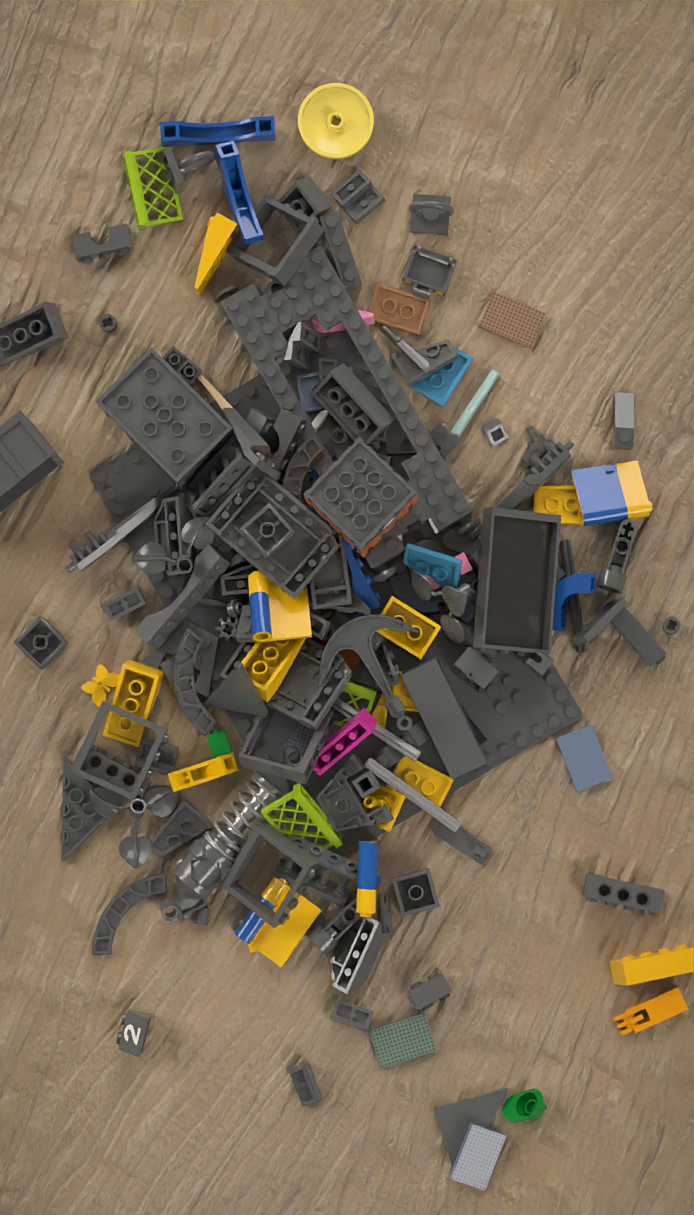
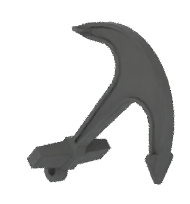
(357, 637)

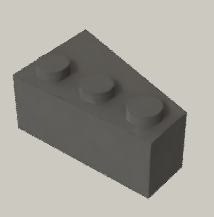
(263, 424)
(236, 582)

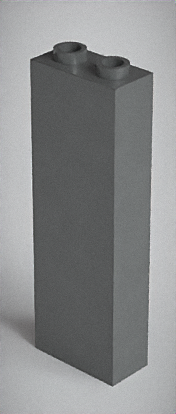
(444, 718)

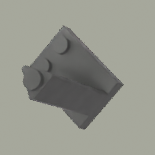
(627, 625)

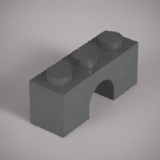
(118, 242)

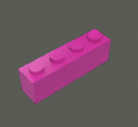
(345, 740)

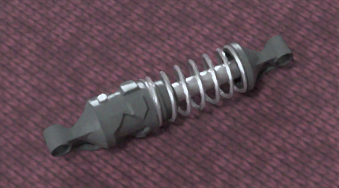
(216, 851)

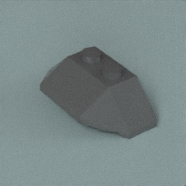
(168, 526)
(356, 954)

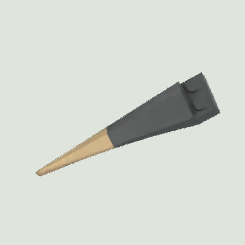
(251, 442)

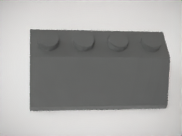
(352, 405)

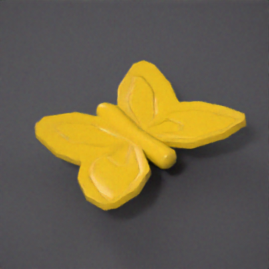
(100, 684)

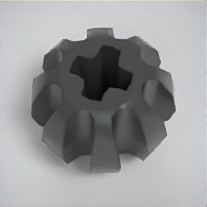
(224, 624)

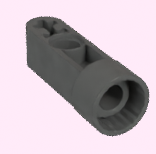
(612, 577)
(325, 936)

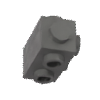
(425, 993)

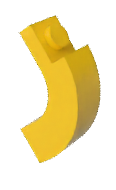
(203, 772)

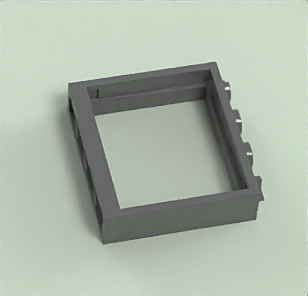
(295, 254)
(91, 737)
(308, 762)
(308, 865)

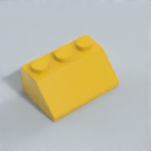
(410, 641)

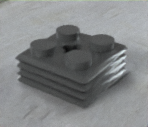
(267, 518)
(28, 642)

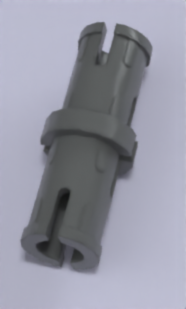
(385, 913)

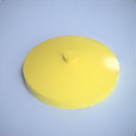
(335, 121)

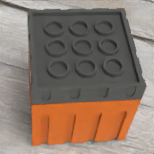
(361, 496)

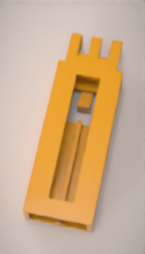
(658, 1009)

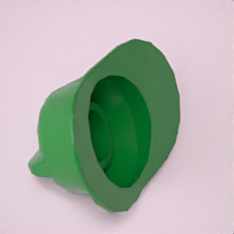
(524, 1106)

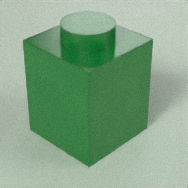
(218, 743)

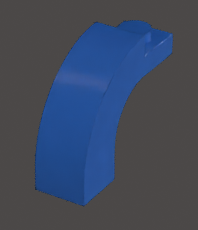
(565, 591)

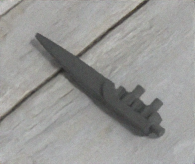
(540, 473)
(103, 543)

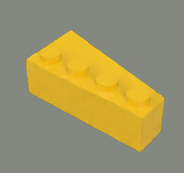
(652, 966)

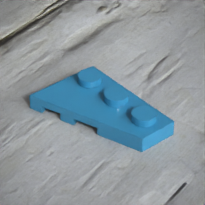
(442, 383)
(440, 567)

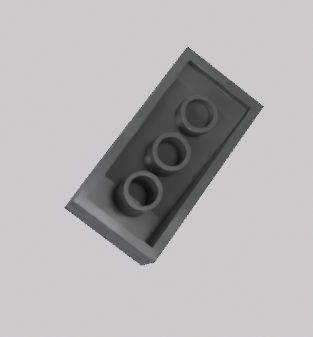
(30, 333)

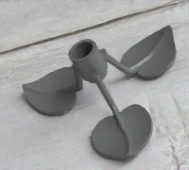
(151, 554)
(455, 599)
(159, 799)

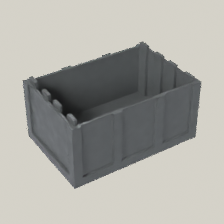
(165, 417)
(23, 458)

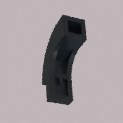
(405, 593)

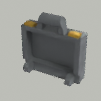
(429, 272)

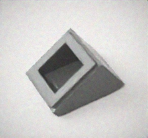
(495, 432)

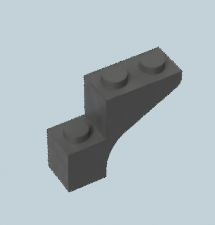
(414, 736)

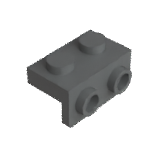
(390, 671)
(166, 761)

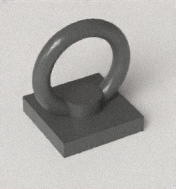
(179, 168)
(430, 214)

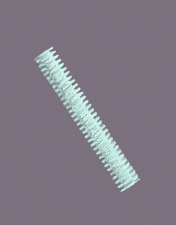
(475, 402)

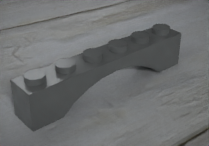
(207, 569)

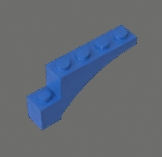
(236, 192)

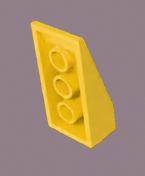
(218, 238)
(269, 663)
(136, 694)

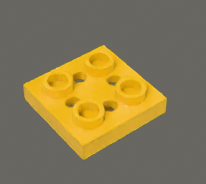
(385, 796)

